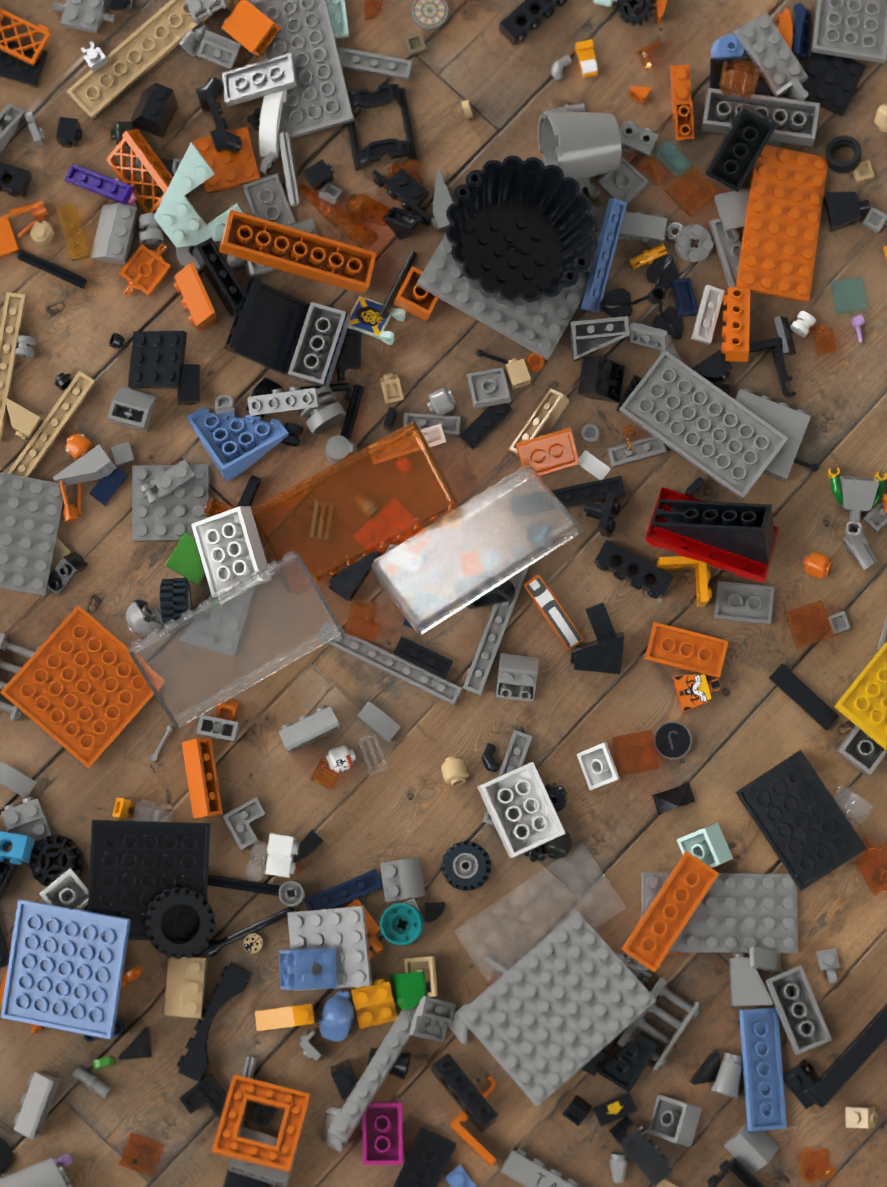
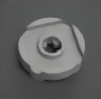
(683, 242)

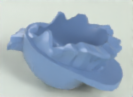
(337, 1017)

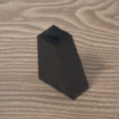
(600, 655)

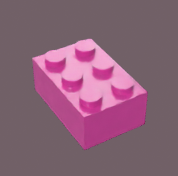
(383, 1133)

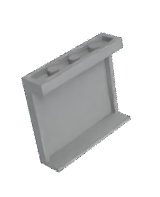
(784, 419)

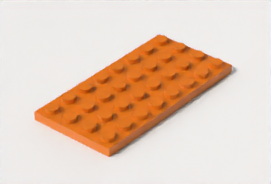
(782, 223)

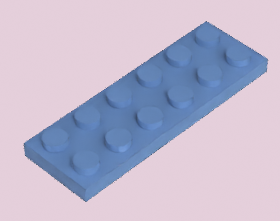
(762, 1069)

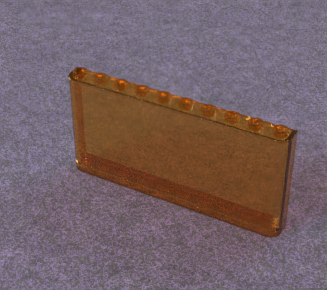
(357, 504)

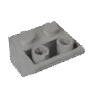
(132, 409)
(517, 677)

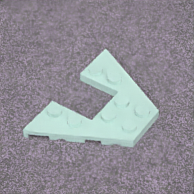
(178, 215)

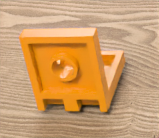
(702, 574)

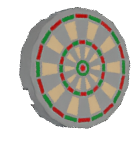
(429, 13)

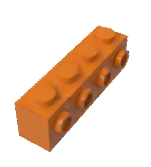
(737, 324)
(202, 778)

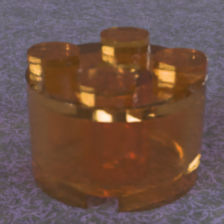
(739, 78)

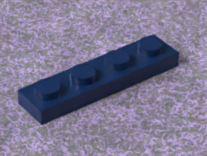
(345, 891)

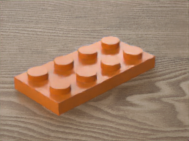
(686, 650)

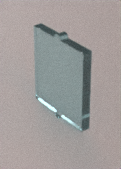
(848, 295)

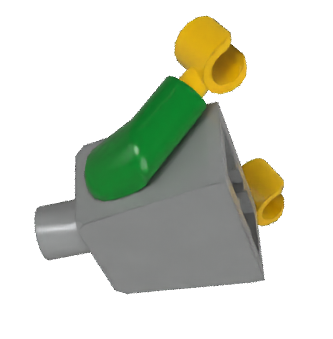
(857, 492)

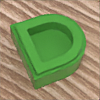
(103, 1062)

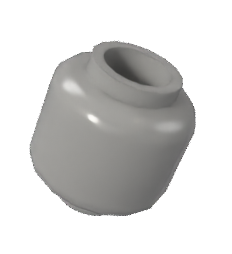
(441, 402)

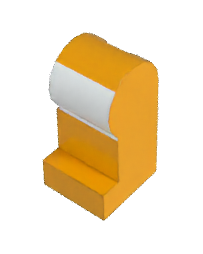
(586, 58)

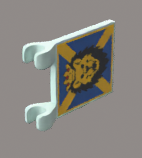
(366, 319)

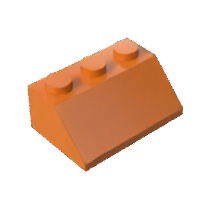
(195, 297)

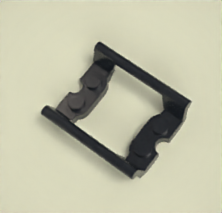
(391, 147)

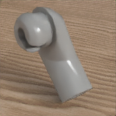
(558, 66)

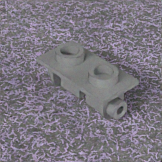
(639, 971)

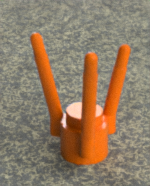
(37, 210)
(71, 512)

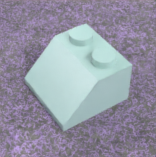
(707, 845)

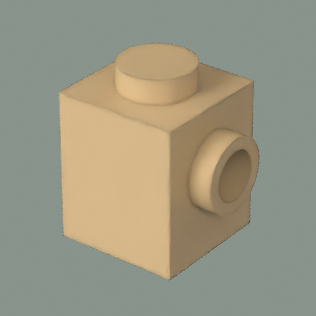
(517, 373)

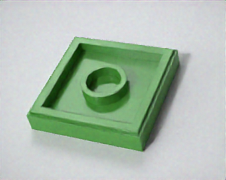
(187, 560)

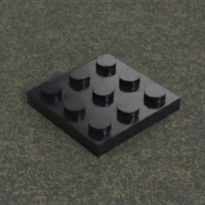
(831, 81)
(157, 359)

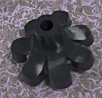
(539, 854)

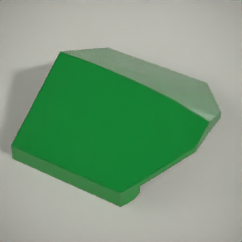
(409, 989)

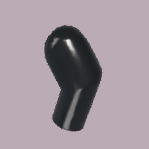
(488, 760)

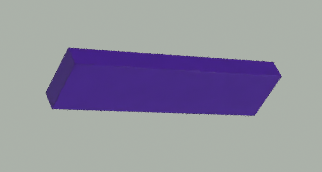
(99, 184)

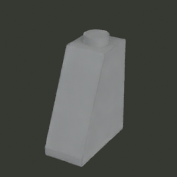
(746, 983)

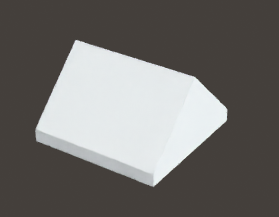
(598, 766)

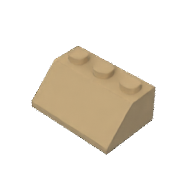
(185, 987)

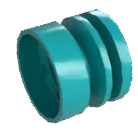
(391, 920)

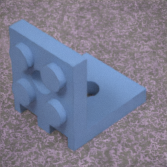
(297, 973)

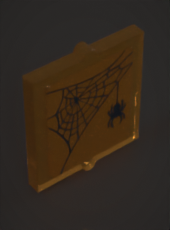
(141, 1154)

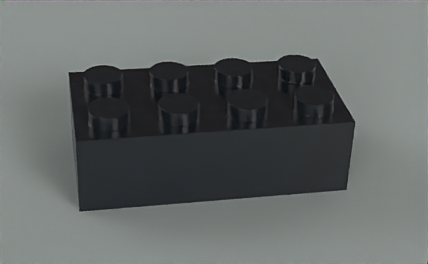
(740, 148)

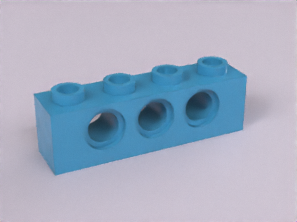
(21, 847)

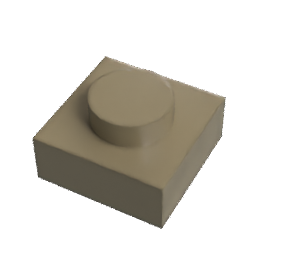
(414, 44)

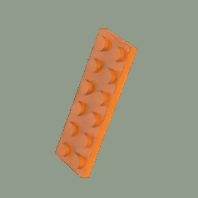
(670, 911)

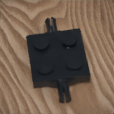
(349, 354)

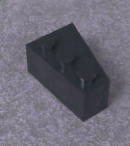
(641, 1150)

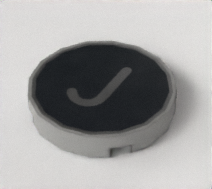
(672, 740)

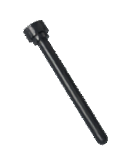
(214, 946)

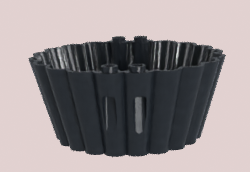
(524, 209)

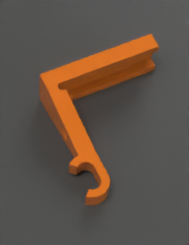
(467, 1137)

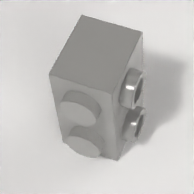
(637, 140)

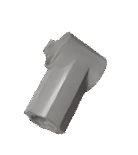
(856, 544)

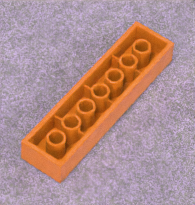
(297, 252)

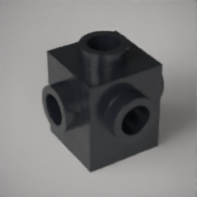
(558, 792)

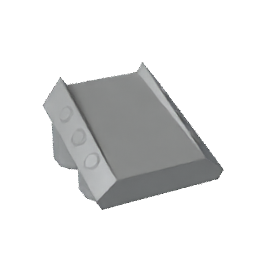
(329, 1140)

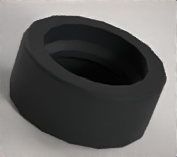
(843, 141)

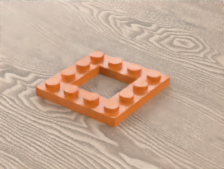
(275, 1157)

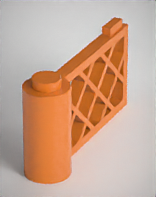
(37, 29)

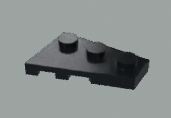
(629, 1062)

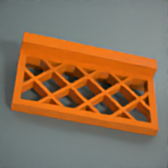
(149, 163)

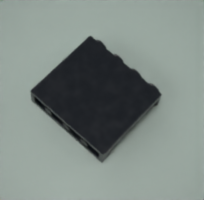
(267, 326)

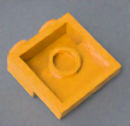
(374, 1004)

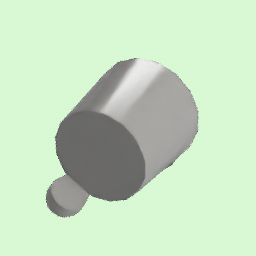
(339, 448)

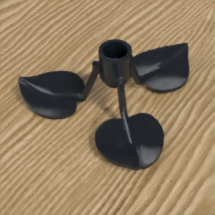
(660, 273)

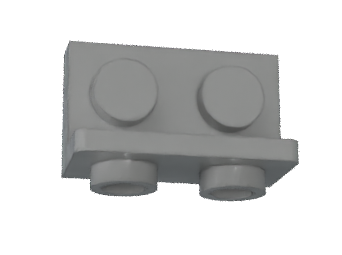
(649, 336)

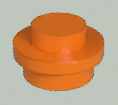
(534, 362)

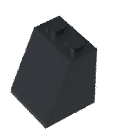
(155, 110)

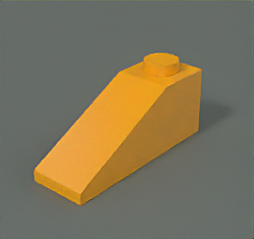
(285, 1017)

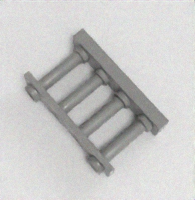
(5, 645)
(659, 988)

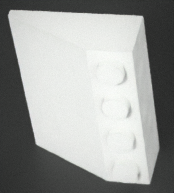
(229, 547)
(521, 810)

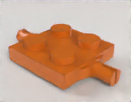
(145, 270)

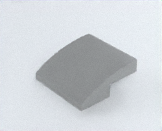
(432, 1019)

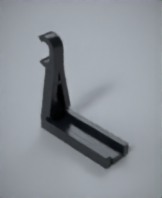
(778, 360)

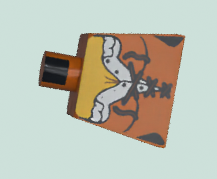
(693, 690)

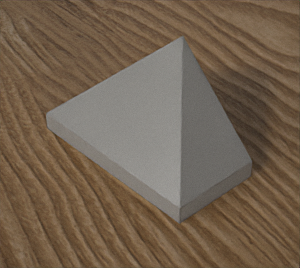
(459, 1027)

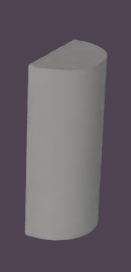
(798, 1009)

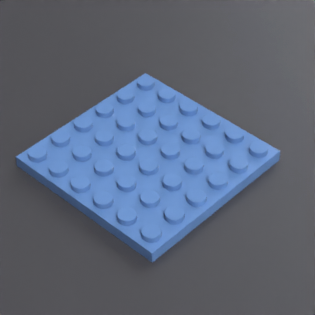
(65, 968)

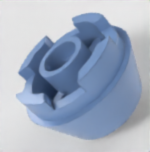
(727, 47)

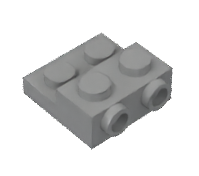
(27, 819)

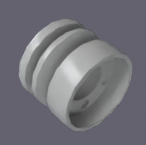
(326, 414)

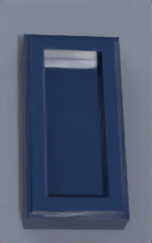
(684, 297)
(108, 486)

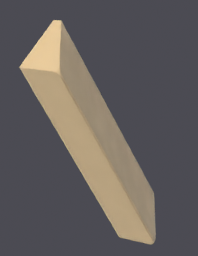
(542, 418)

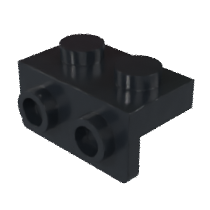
(800, 1080)

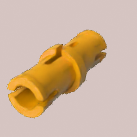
(647, 256)

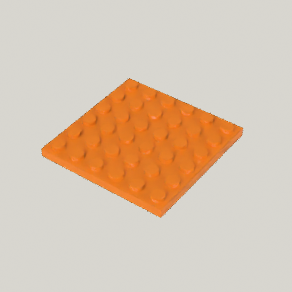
(80, 687)

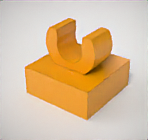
(122, 807)

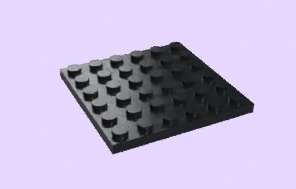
(141, 860)

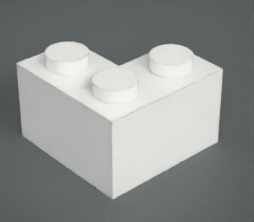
(280, 855)

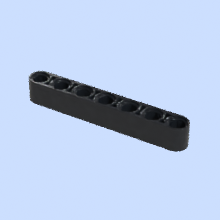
(850, 1060)

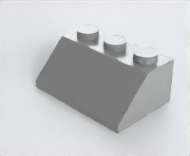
(115, 234)
(309, 729)
(35, 1104)

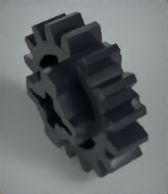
(637, 13)

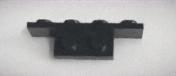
(406, 190)

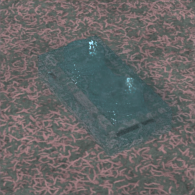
(672, 158)

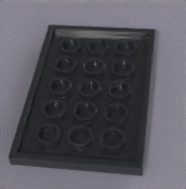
(801, 820)

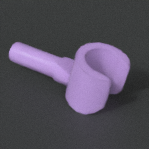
(857, 322)
(64, 1160)

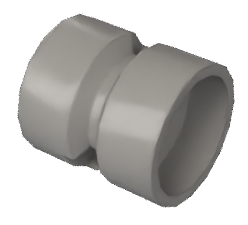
(150, 230)
(291, 893)

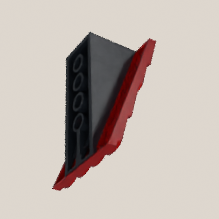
(717, 533)

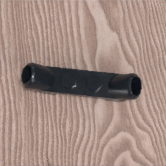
(222, 139)

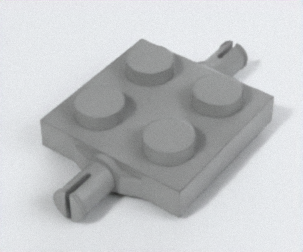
(83, 14)

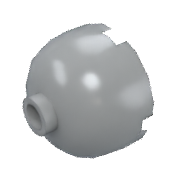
(142, 618)

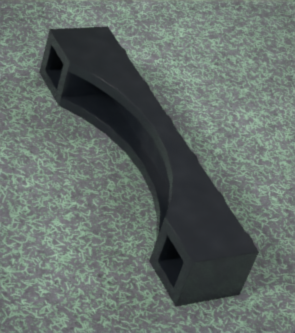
(196, 1059)

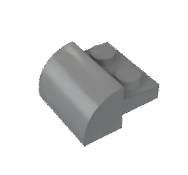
(402, 879)

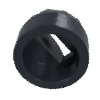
(116, 341)

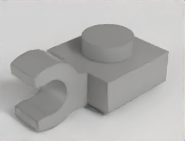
(193, 39)
(828, 961)

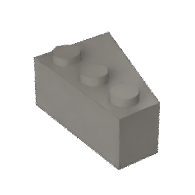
(595, 334)

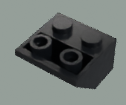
(601, 379)

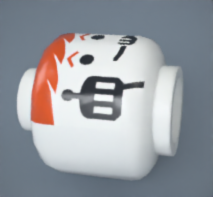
(340, 758)

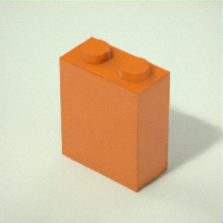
(251, 27)

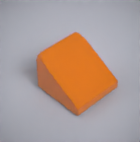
(639, 93)
(227, 710)

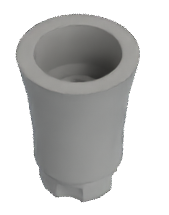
(728, 1076)

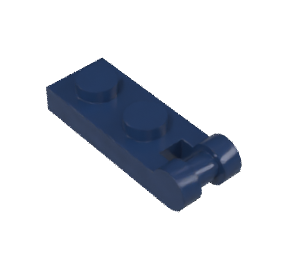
(801, 31)

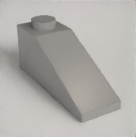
(9, 121)
(440, 204)
(89, 467)

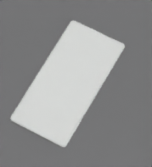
(593, 465)

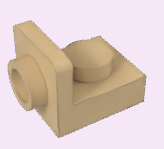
(391, 388)

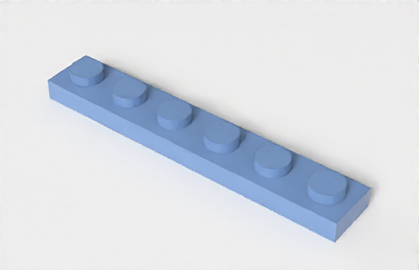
(604, 255)

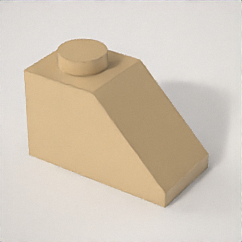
(23, 420)

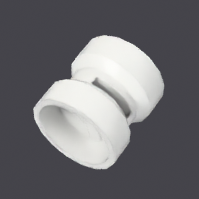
(803, 323)

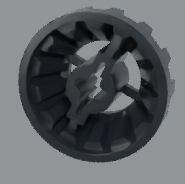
(67, 848)

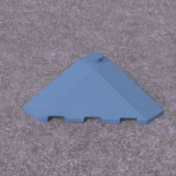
(235, 441)

